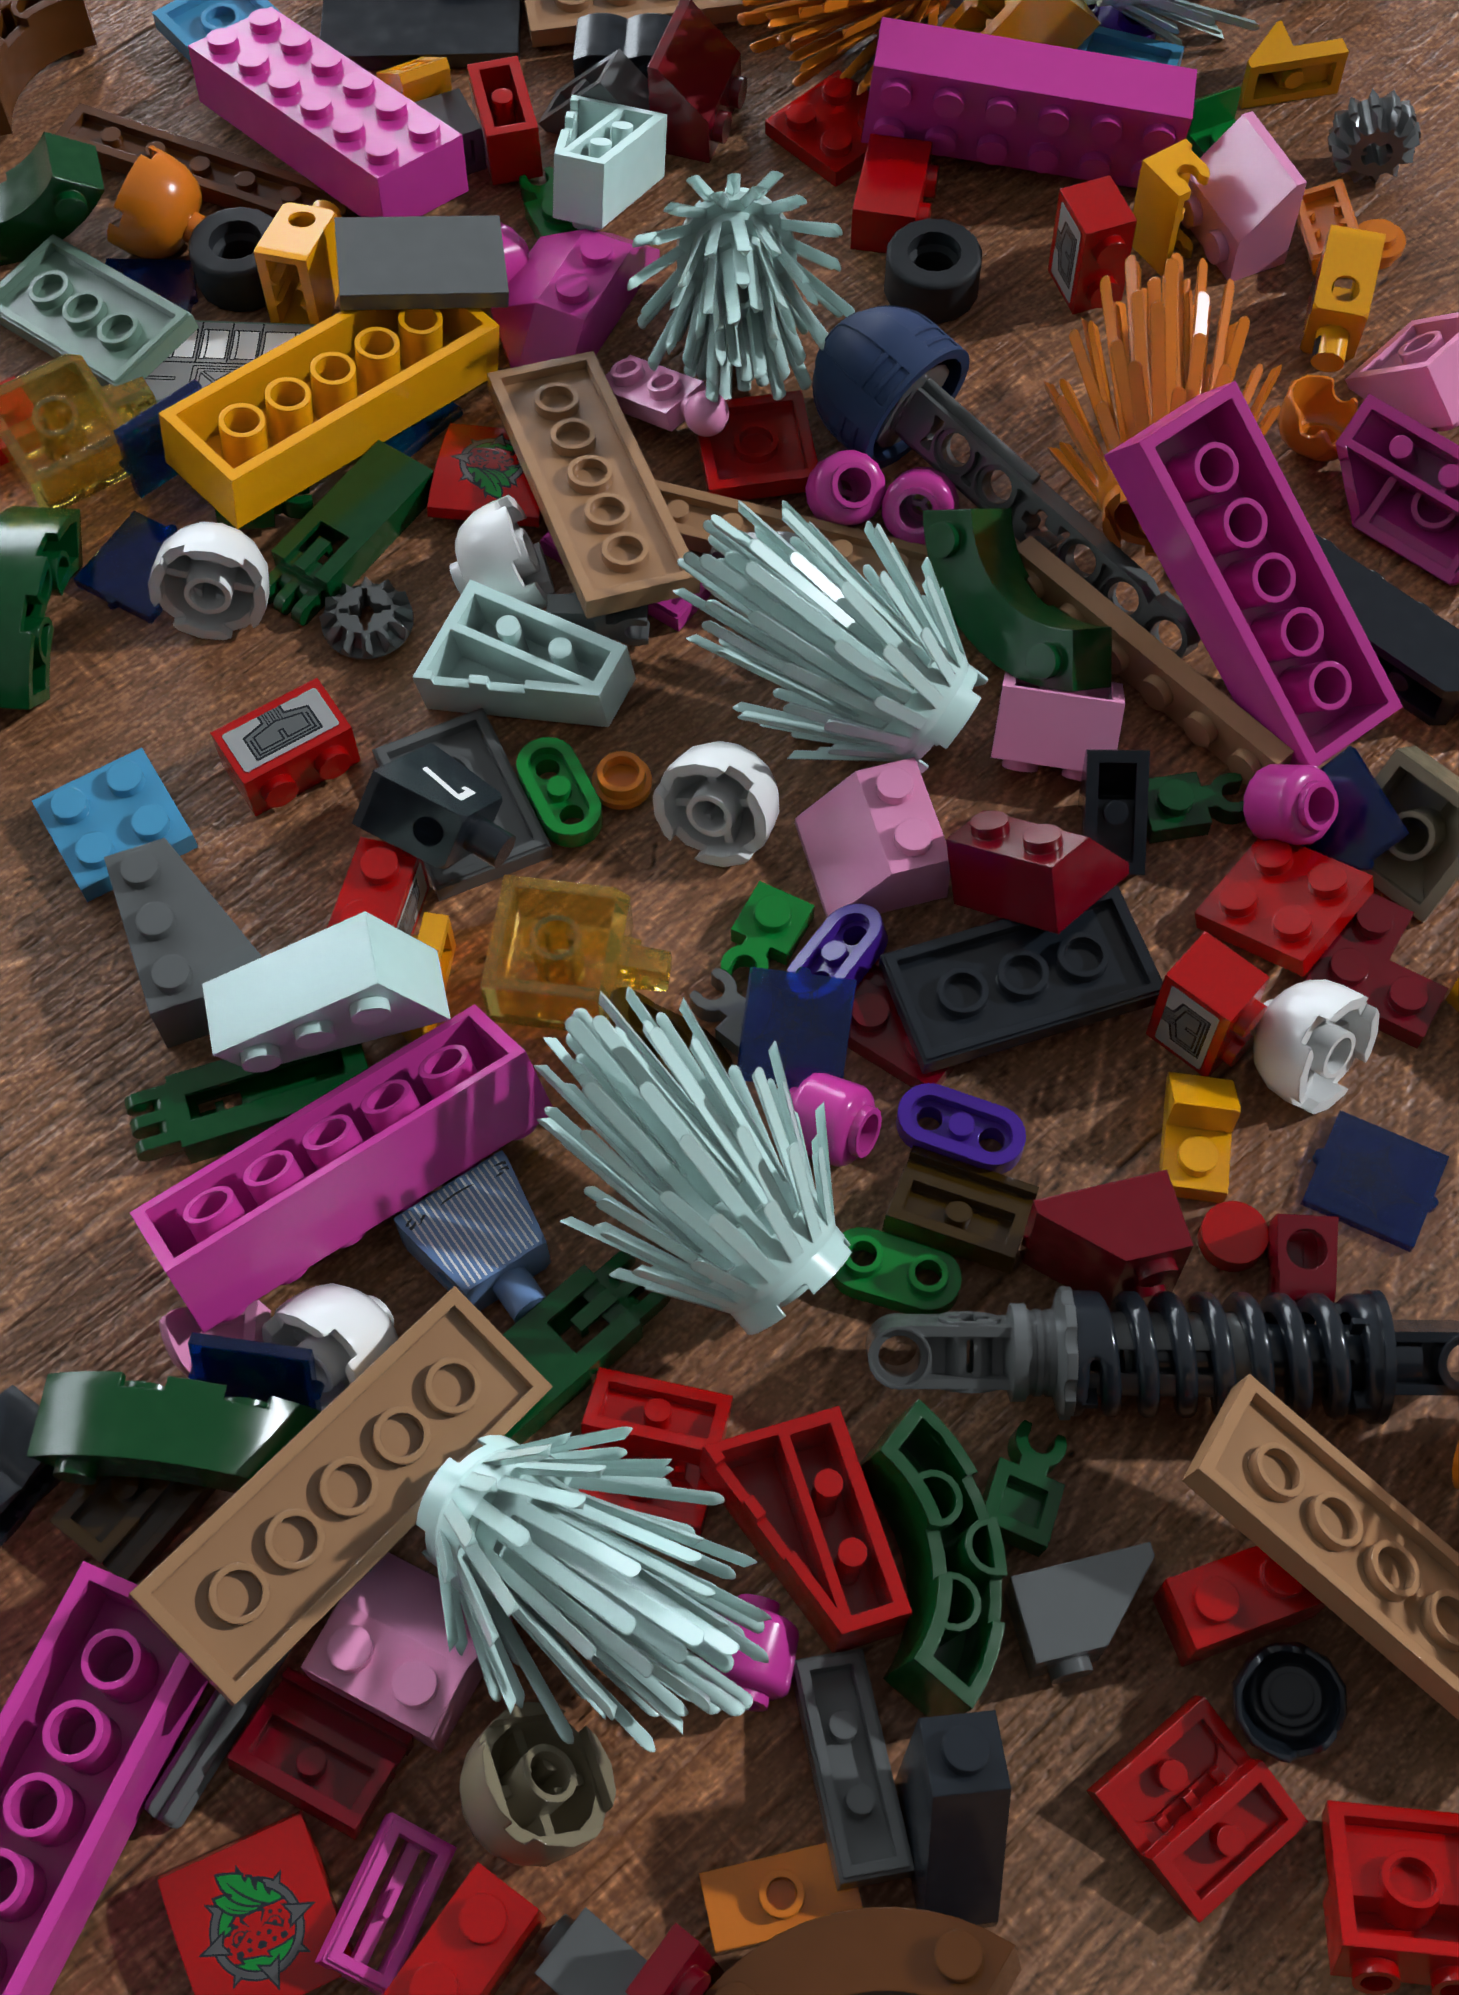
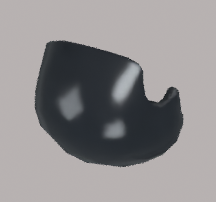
(1289, 1701)

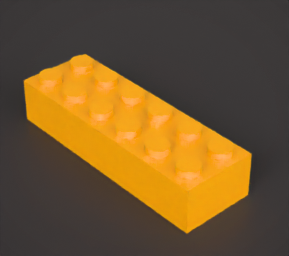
(323, 402)

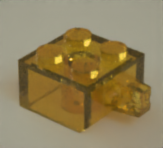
(62, 427)
(560, 948)

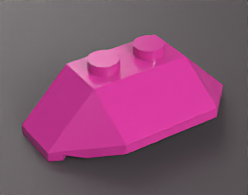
(569, 295)
(1403, 486)

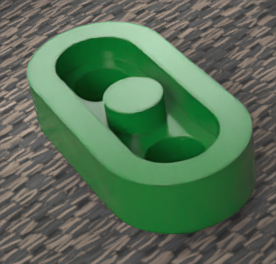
(561, 796)
(892, 1278)

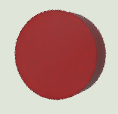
(1233, 1236)

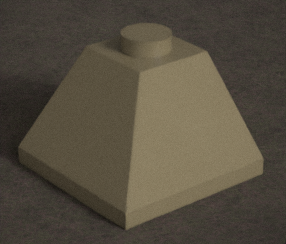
(1426, 861)

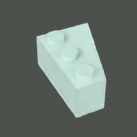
(605, 160)
(522, 663)
(325, 995)

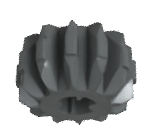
(1374, 136)

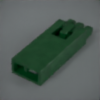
(368, 509)
(170, 1114)
(578, 1305)

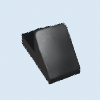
(1116, 802)

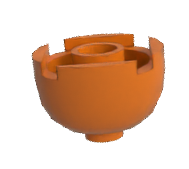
(157, 206)

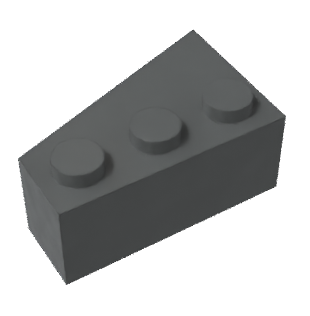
(174, 936)

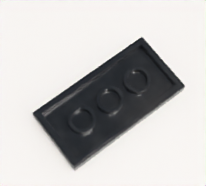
(398, 31)
(1018, 983)

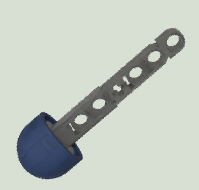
(893, 387)

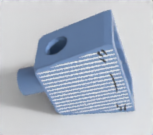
(480, 1238)

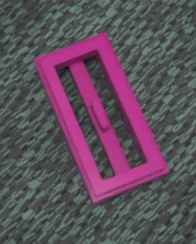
(355, 1967)

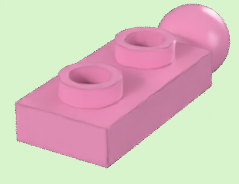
(666, 397)

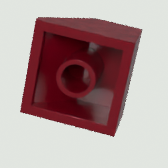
(695, 83)
(1029, 870)
(1110, 1237)

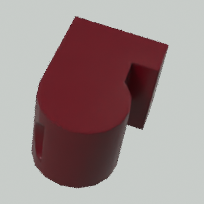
(1302, 1255)

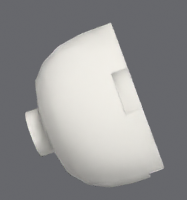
(501, 554)
(210, 580)
(718, 802)
(1312, 1040)
(340, 1327)

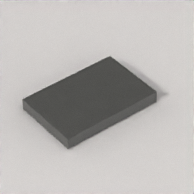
(421, 262)
(476, 746)

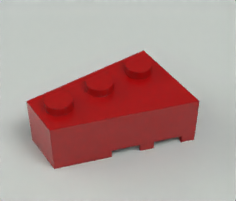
(814, 1524)

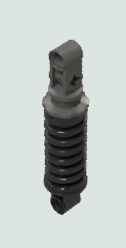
(1177, 1352)

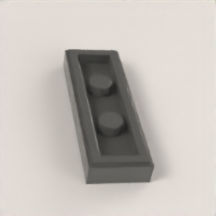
(851, 1770)

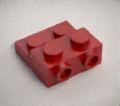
(1392, 1896)

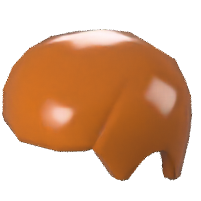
(1314, 417)

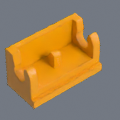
(1161, 202)

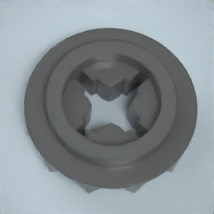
(388, 625)

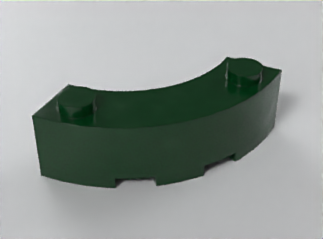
(47, 195)
(36, 561)
(1000, 613)
(172, 1432)
(949, 1559)

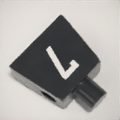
(434, 810)

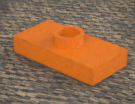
(1318, 210)
(771, 1895)

